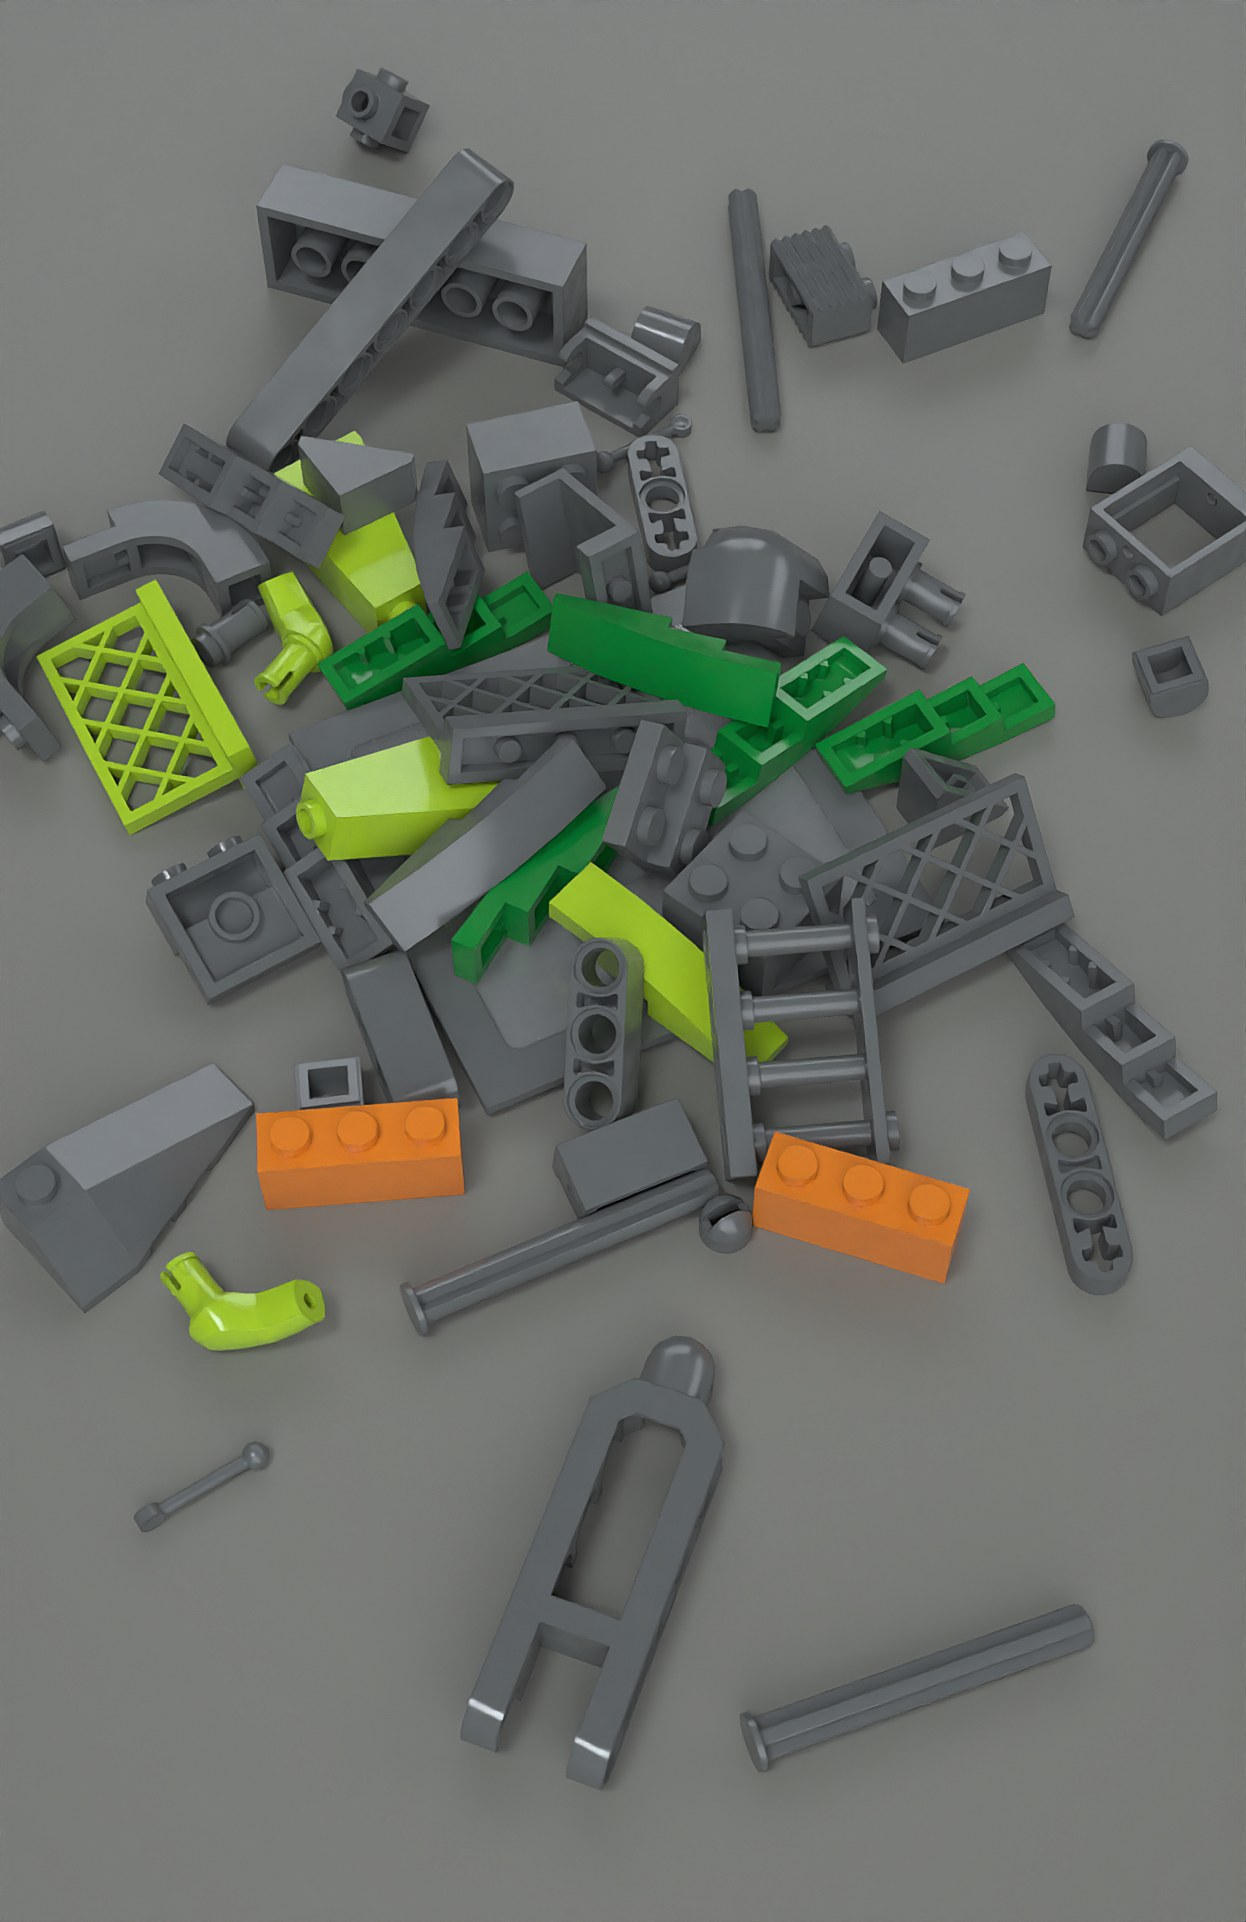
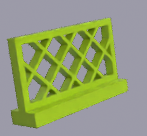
(197, 698)

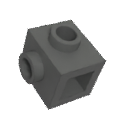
(382, 110)

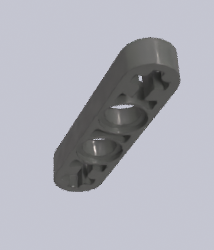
(1083, 1171)

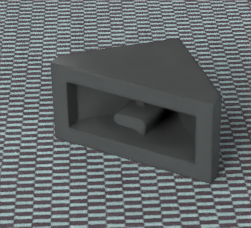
(357, 479)
(935, 782)

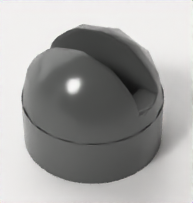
(730, 1232)

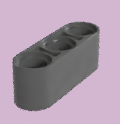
(398, 1030)
(583, 1058)

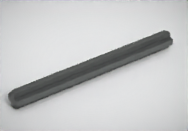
(754, 311)

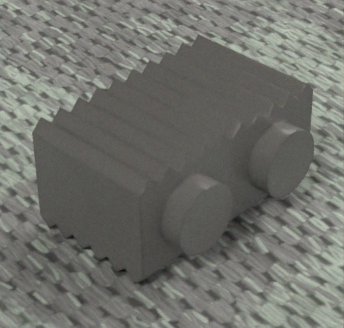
(821, 285)

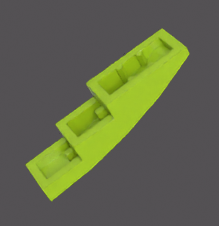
(673, 965)

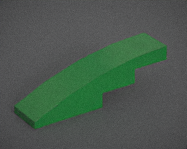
(415, 647)
(663, 661)
(806, 709)
(948, 724)
(521, 901)

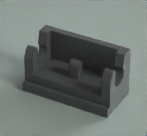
(618, 378)
(627, 1157)

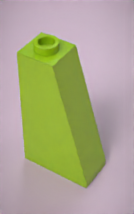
(368, 568)
(383, 802)

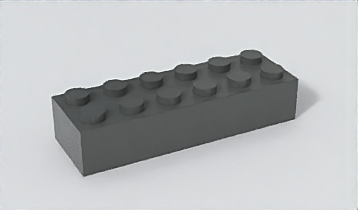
(509, 293)

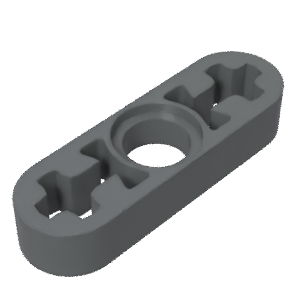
(667, 485)

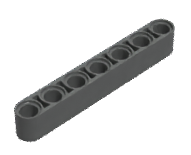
(372, 311)

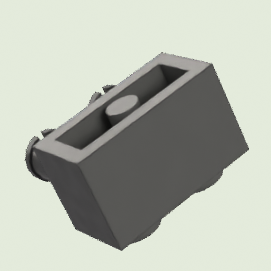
(879, 575)

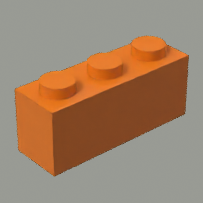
(360, 1154)
(859, 1207)

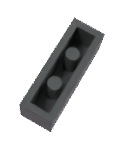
(963, 297)

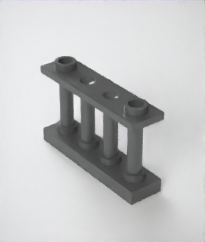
(737, 1011)

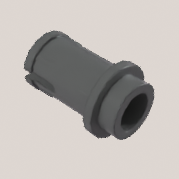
(221, 638)

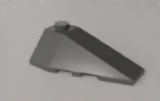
(110, 1188)

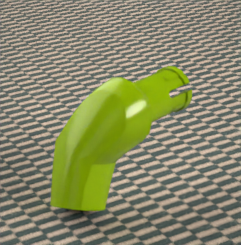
(300, 632)
(240, 1319)

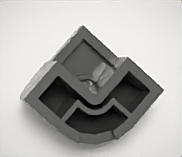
(753, 589)

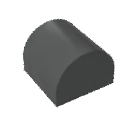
(667, 334)
(1116, 457)
(34, 538)
(1171, 677)
(329, 1083)

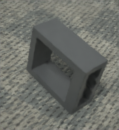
(1190, 483)

